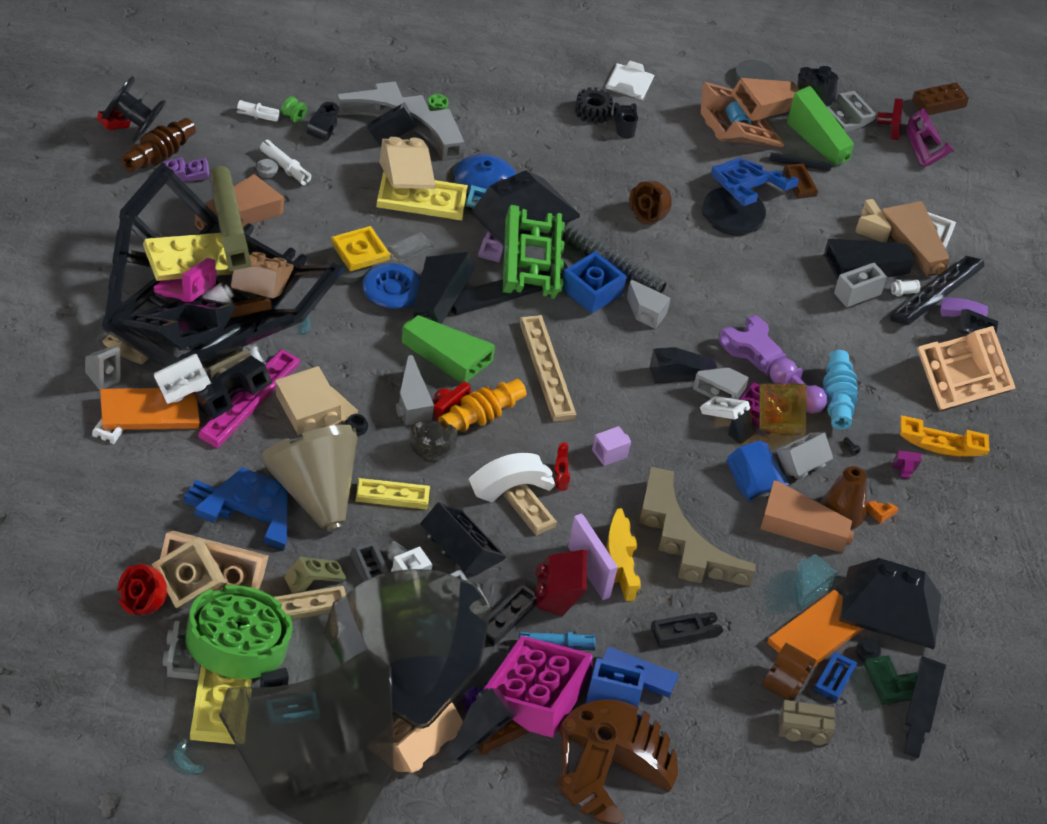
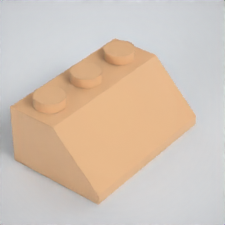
(416, 745)

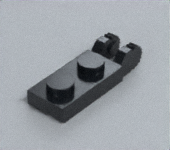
(685, 628)

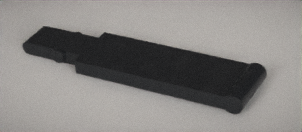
(923, 704)

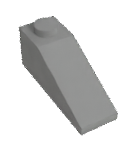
(414, 398)

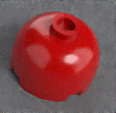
(142, 590)

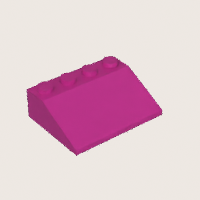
(542, 683)

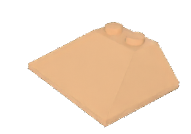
(966, 368)

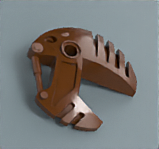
(628, 742)

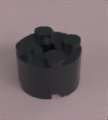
(821, 80)

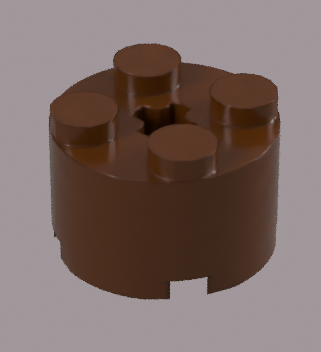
(789, 672)

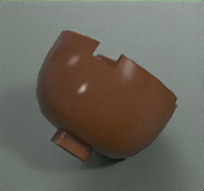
(650, 201)

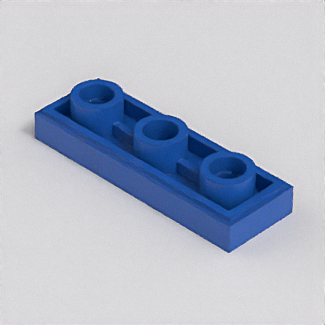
(656, 679)

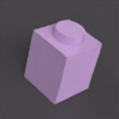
(611, 446)

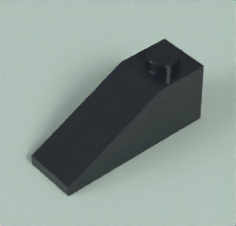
(677, 365)
(482, 721)

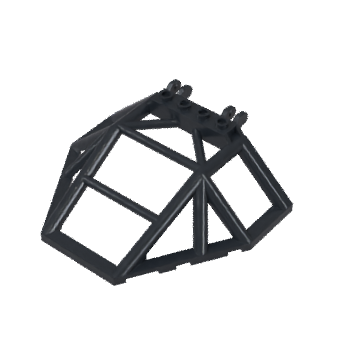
(234, 337)

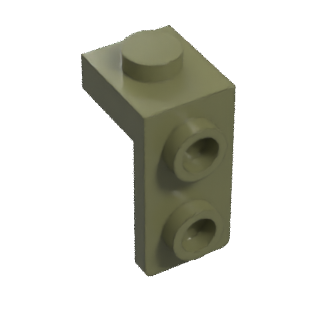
(309, 569)

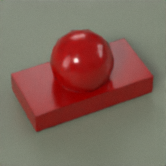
(445, 398)

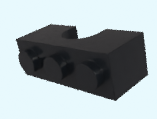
(246, 376)

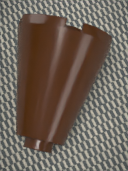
(849, 495)

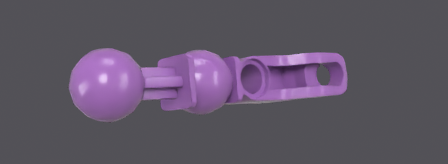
(769, 358)

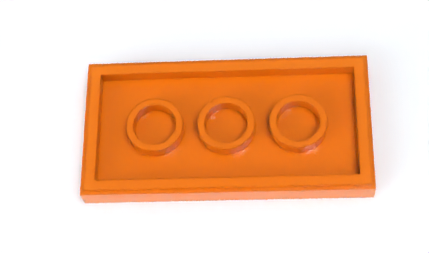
(146, 410)
(817, 629)

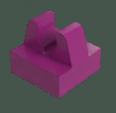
(906, 462)

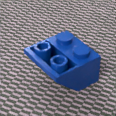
(616, 682)

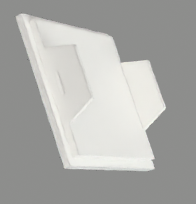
(630, 80)

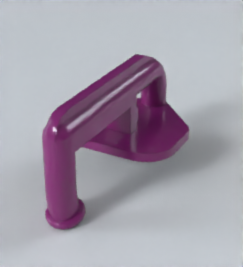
(917, 139)

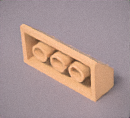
(236, 564)

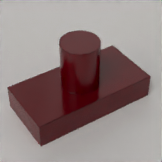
(893, 119)

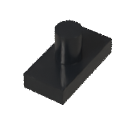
(973, 321)

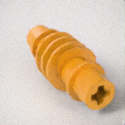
(483, 405)

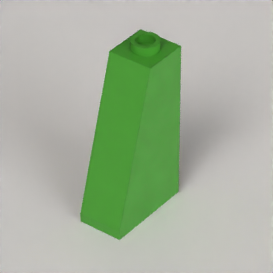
(819, 127)
(447, 348)

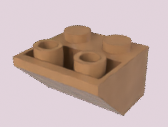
(265, 277)

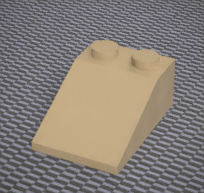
(407, 163)

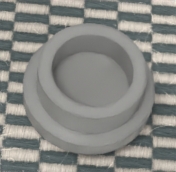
(267, 168)

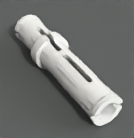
(290, 166)

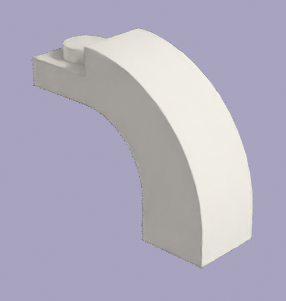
(508, 472)

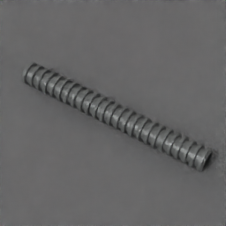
(633, 271)

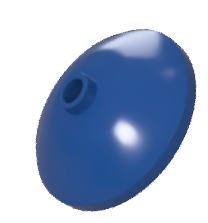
(482, 171)

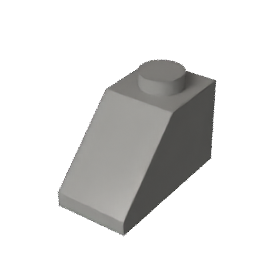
(647, 304)
(103, 367)
(721, 383)

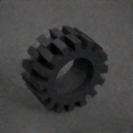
(599, 112)

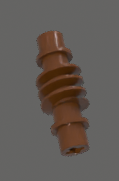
(158, 145)

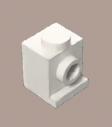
(411, 560)

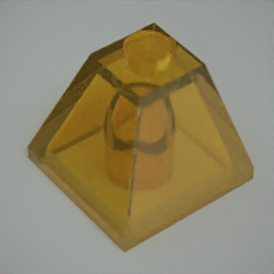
(783, 409)

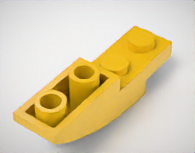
(621, 548)

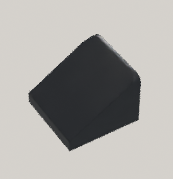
(742, 427)

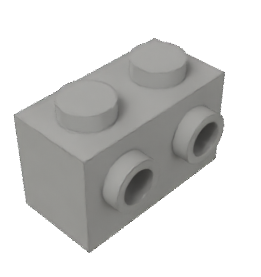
(860, 284)
(804, 455)

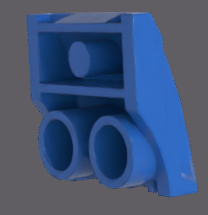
(755, 469)

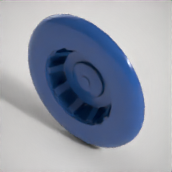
(391, 285)

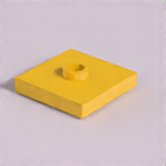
(360, 248)

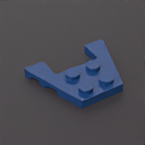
(741, 175)
(255, 497)

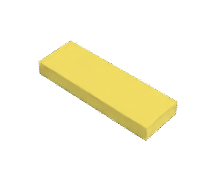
(392, 493)

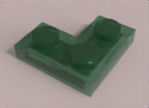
(887, 683)

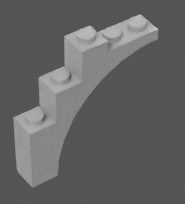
(434, 126)

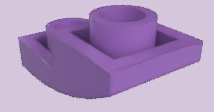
(191, 170)
(953, 306)

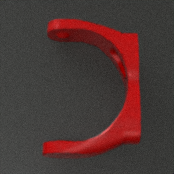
(563, 478)

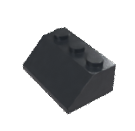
(461, 539)

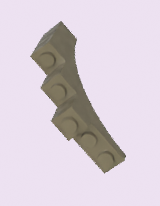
(679, 538)

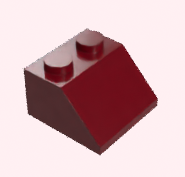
(561, 581)

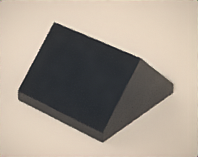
(392, 123)

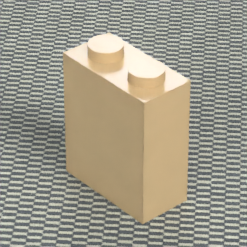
(308, 400)

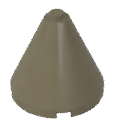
(317, 471)

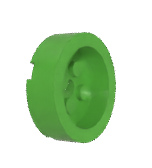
(235, 651)

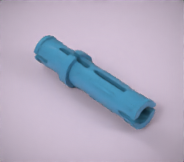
(569, 640)

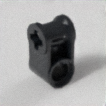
(625, 119)
(324, 121)

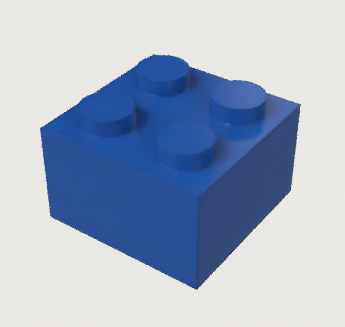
(593, 282)

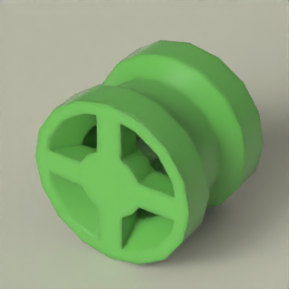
(437, 102)
(294, 109)

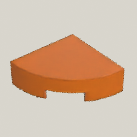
(881, 511)

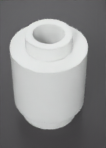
(219, 293)

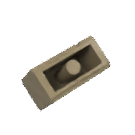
(806, 722)

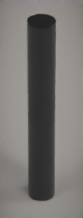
(798, 160)

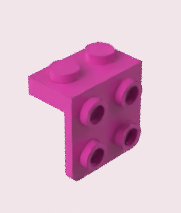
(193, 282)

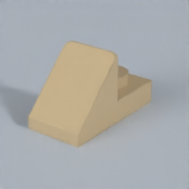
(873, 222)

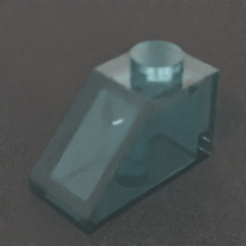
(812, 580)

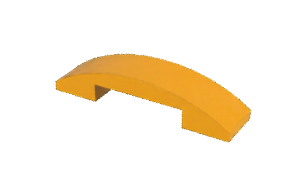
(943, 442)

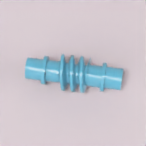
(841, 389)

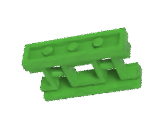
(516, 249)

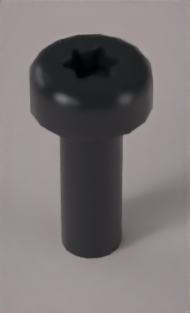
(855, 449)

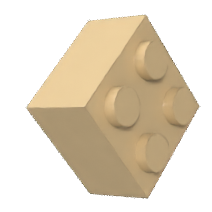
(189, 572)

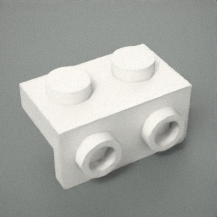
(182, 379)

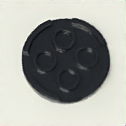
(730, 215)

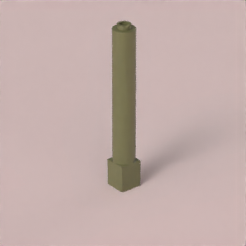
(229, 219)

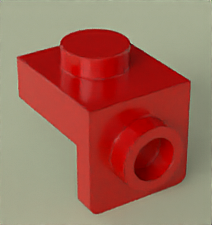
(114, 121)

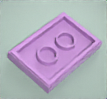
(600, 565)

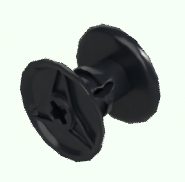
(133, 109)

